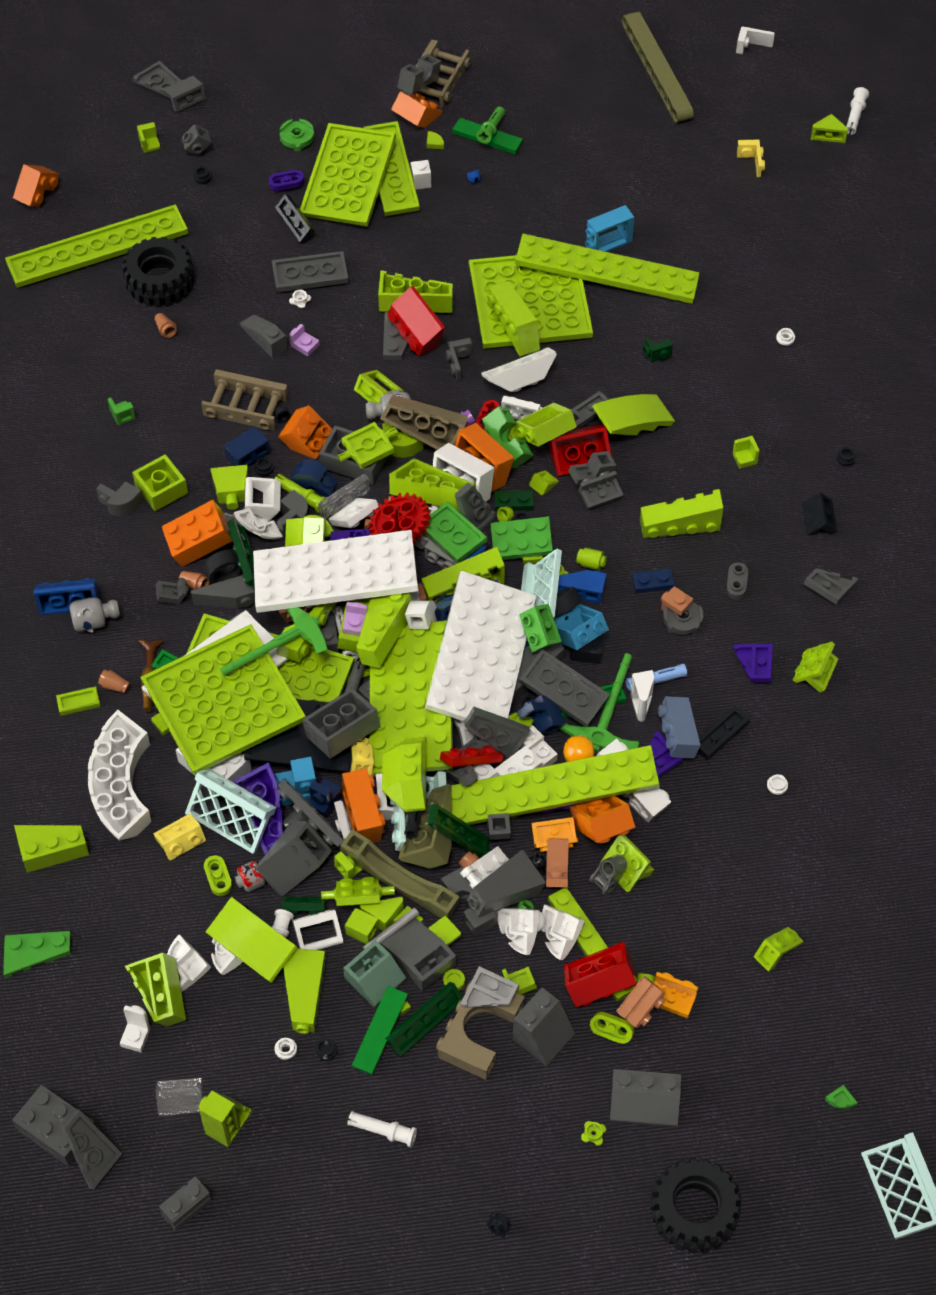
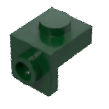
(657, 351)

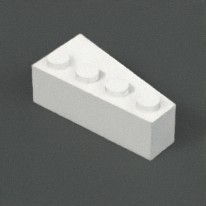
(646, 802)

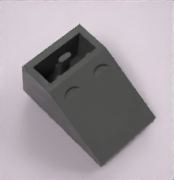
(293, 857)
(420, 953)

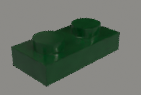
(516, 500)
(295, 904)

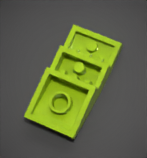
(633, 413)
(251, 939)

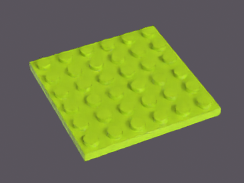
(552, 298)
(221, 714)

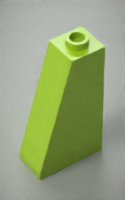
(304, 983)

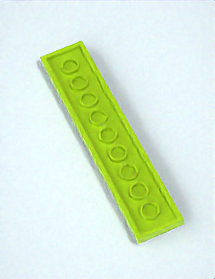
(94, 246)
(607, 268)
(556, 785)

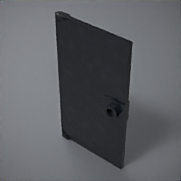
(295, 745)

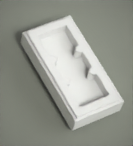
(343, 822)

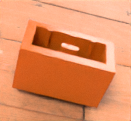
(416, 109)
(305, 432)

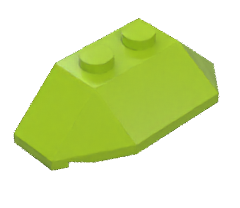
(406, 774)

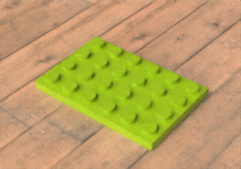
(348, 174)

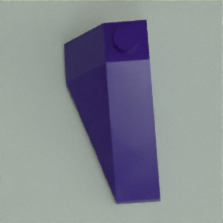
(264, 784)

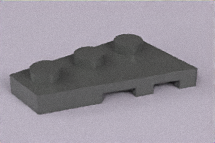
(156, 78)
(394, 344)
(474, 507)

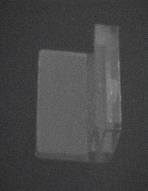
(179, 1096)

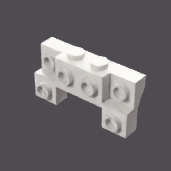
(534, 754)

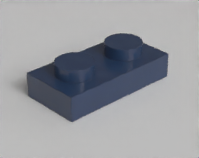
(652, 580)

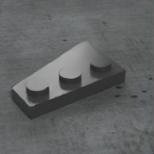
(497, 730)
(90, 1148)

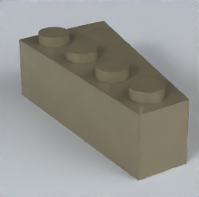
(424, 421)

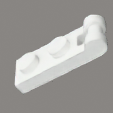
(484, 866)

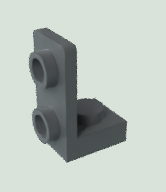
(455, 350)

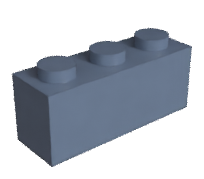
(679, 727)

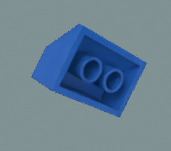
(57, 597)

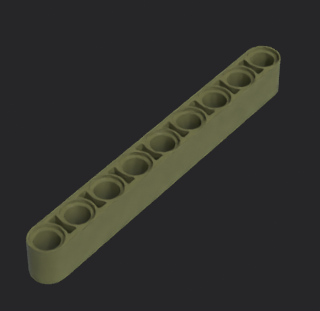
(657, 67)

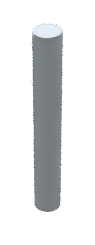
(394, 927)

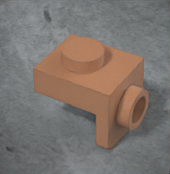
(676, 601)

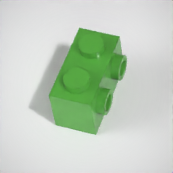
(540, 627)

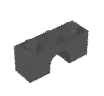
(416, 78)
(462, 888)

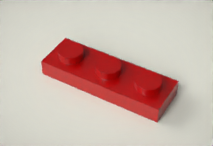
(471, 756)

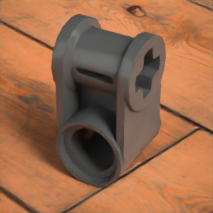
(609, 873)

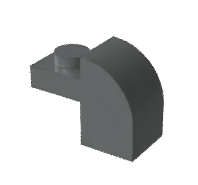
(596, 465)
(122, 501)
(292, 507)
(498, 826)

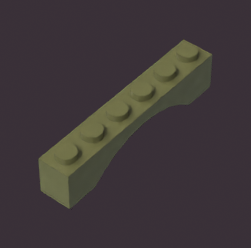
(425, 893)

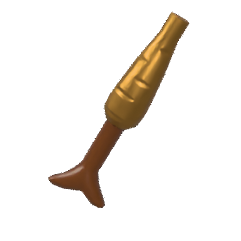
(150, 647)

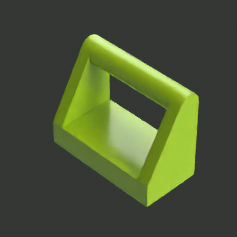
(372, 390)

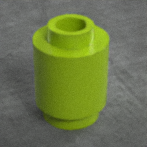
(591, 558)

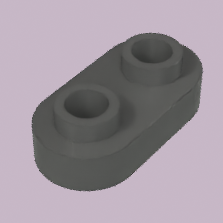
(737, 579)

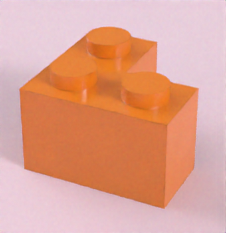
(33, 183)

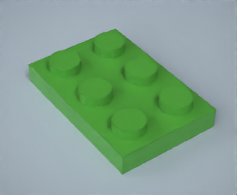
(454, 533)
(522, 538)

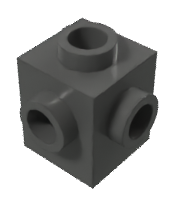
(196, 140)

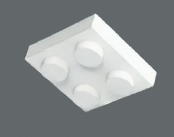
(354, 512)

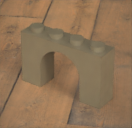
(464, 1053)

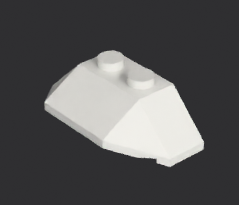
(522, 371)

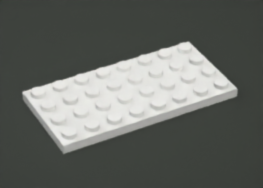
(334, 571)
(479, 649)

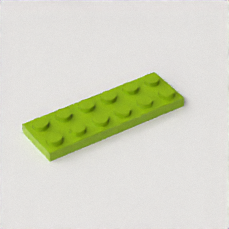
(397, 187)

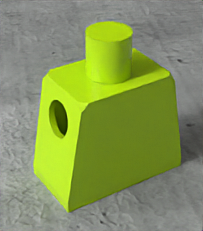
(230, 484)

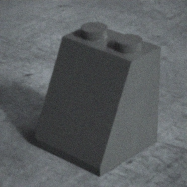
(542, 1027)

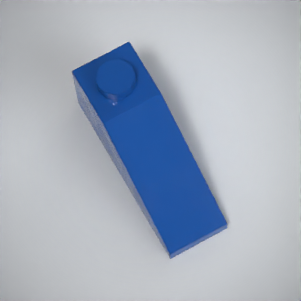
(588, 584)

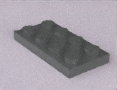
(310, 271)
(565, 687)
(315, 819)

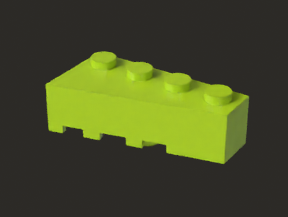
(435, 293)
(683, 516)
(382, 627)

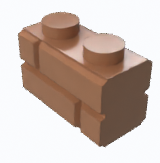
(641, 1002)

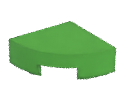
(841, 1098)

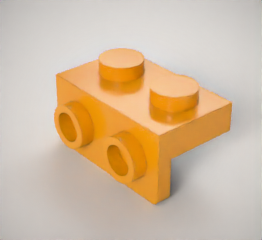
(553, 829)
(679, 994)

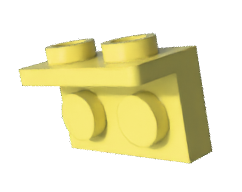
(180, 836)

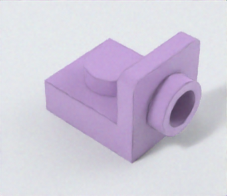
(303, 341)
(354, 618)

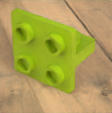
(817, 666)
(637, 862)

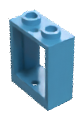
(624, 234)
(574, 630)

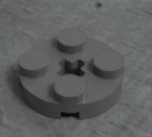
(684, 626)

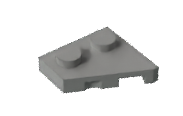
(489, 990)

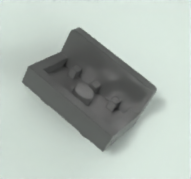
(600, 490)

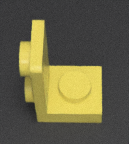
(752, 148)
(362, 755)

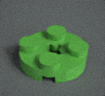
(300, 141)

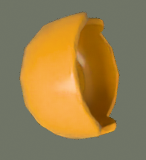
(578, 748)

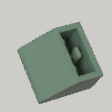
(373, 972)

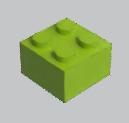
(160, 482)

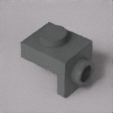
(171, 592)

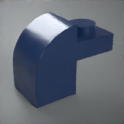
(313, 474)
(544, 714)
(324, 795)

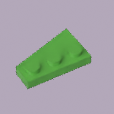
(28, 950)

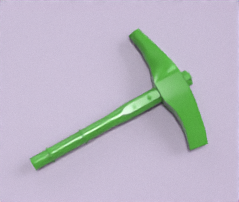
(305, 627)
(599, 735)

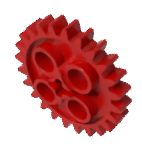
(413, 516)

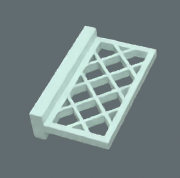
(543, 579)
(237, 795)
(922, 1177)

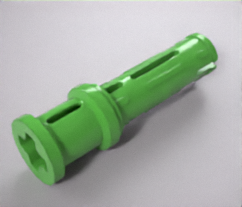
(489, 127)

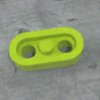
(217, 877)
(612, 1028)

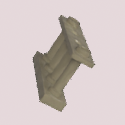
(456, 73)
(249, 385)

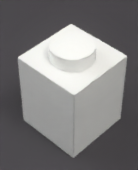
(421, 174)

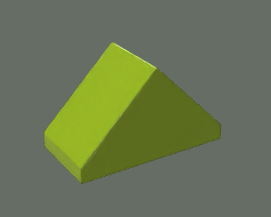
(829, 130)
(385, 911)

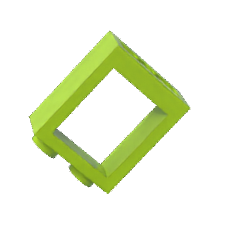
(545, 424)

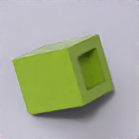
(148, 137)
(745, 452)
(361, 926)
(445, 930)

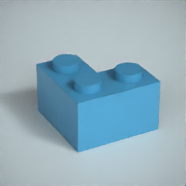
(300, 778)

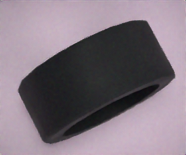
(219, 560)
(566, 600)

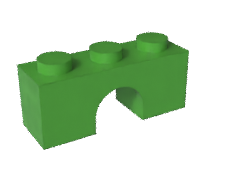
(498, 426)

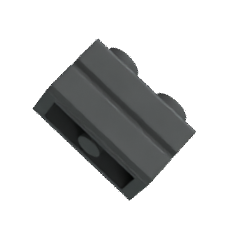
(185, 1203)

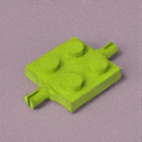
(367, 445)
(357, 891)

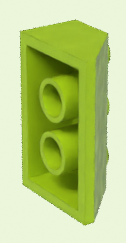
(305, 531)

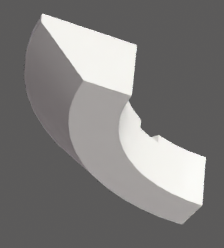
(112, 773)

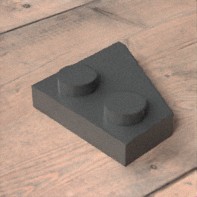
(830, 584)

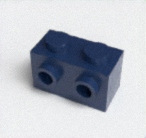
(247, 447)

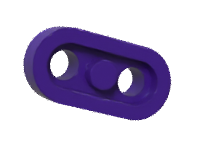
(286, 180)

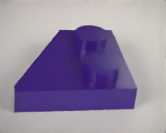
(756, 660)
(661, 755)

